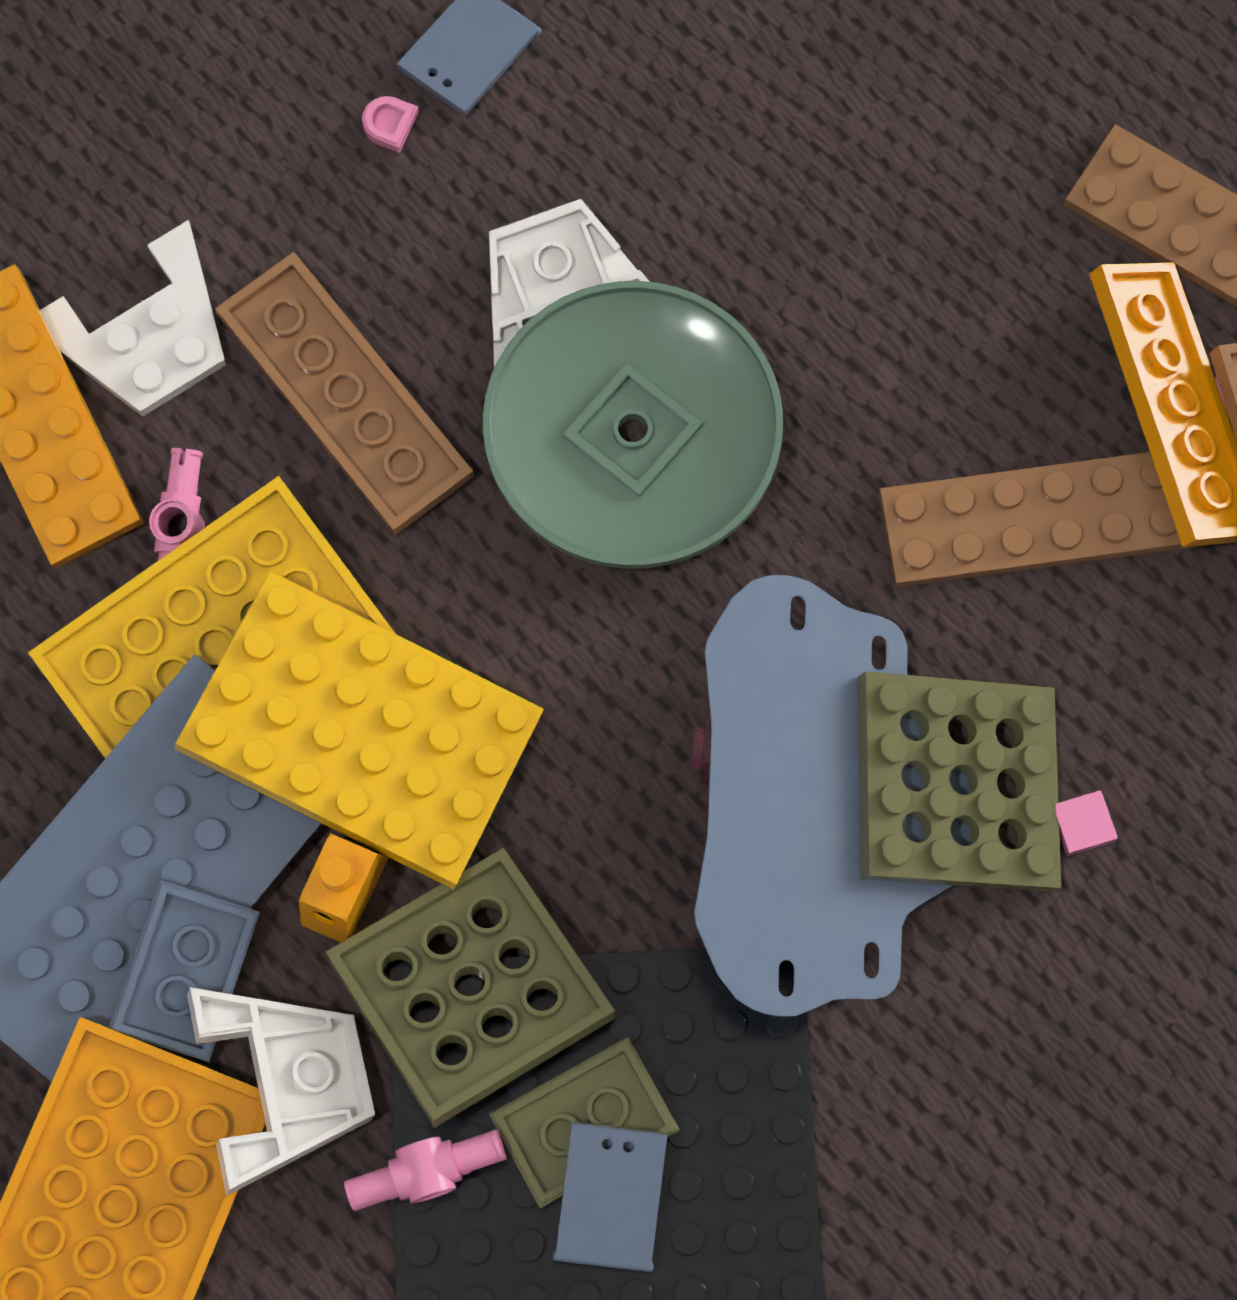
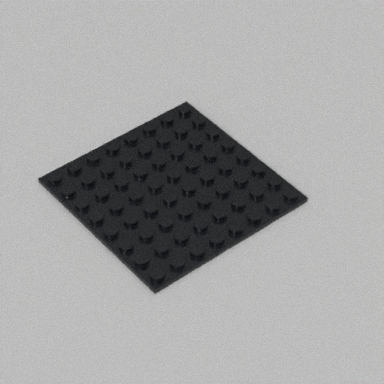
(734, 1180)

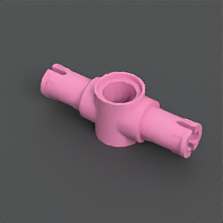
(179, 498)
(425, 1170)

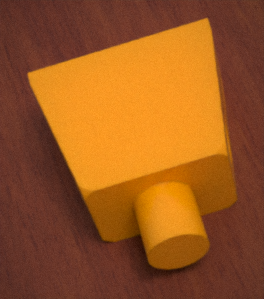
(340, 887)

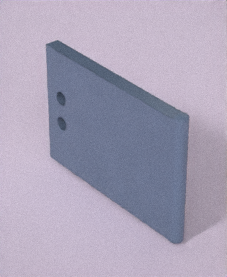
(468, 50)
(611, 1197)

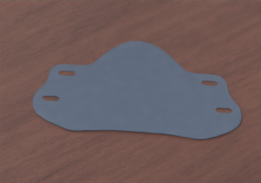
(787, 803)

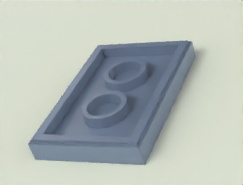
(182, 945)

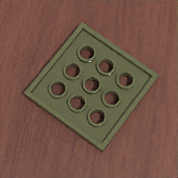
(887, 801)
(489, 1061)

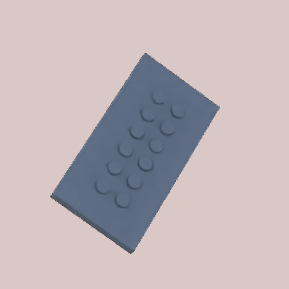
(89, 878)

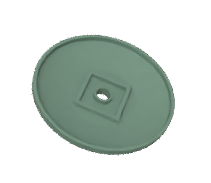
(617, 359)

